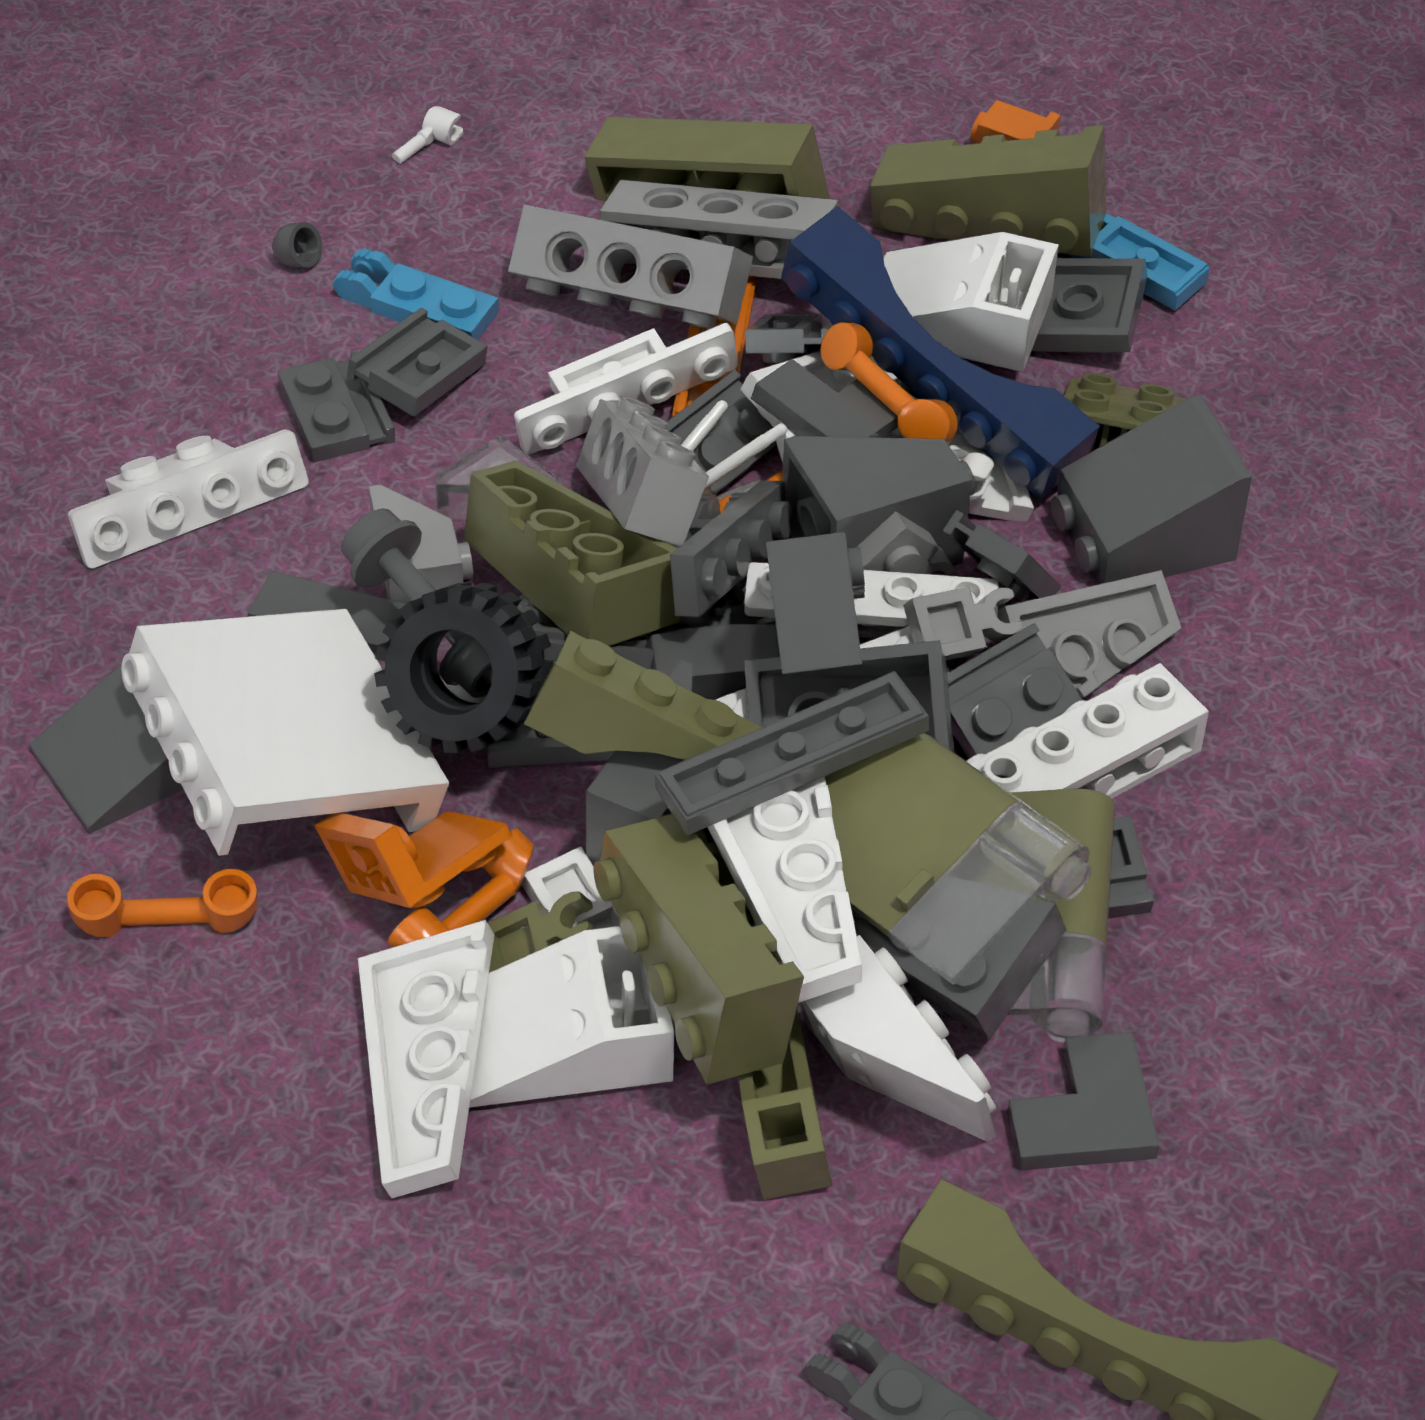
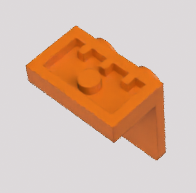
(405, 869)

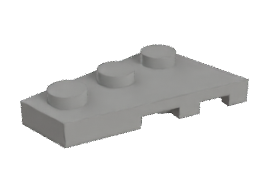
(1100, 626)

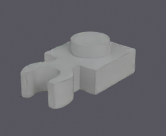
(903, 548)
(958, 621)

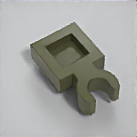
(536, 928)

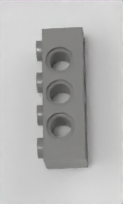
(741, 219)
(550, 237)
(642, 470)

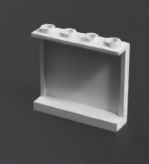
(277, 721)

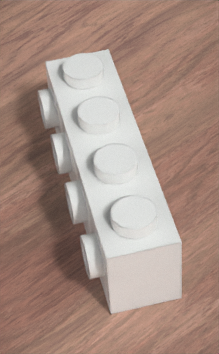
(1105, 741)

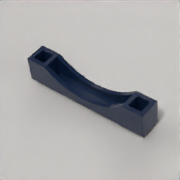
(1016, 424)

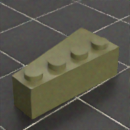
(707, 155)
(1023, 187)
(569, 555)
(699, 951)

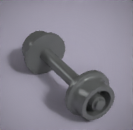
(381, 550)

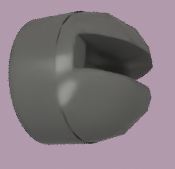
(299, 238)

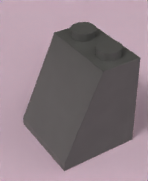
(863, 480)
(1156, 498)

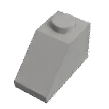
(438, 555)

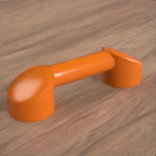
(850, 350)
(508, 873)
(100, 911)

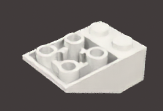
(978, 293)
(571, 1023)
(899, 1047)

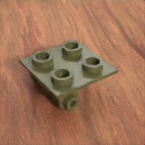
(1116, 404)

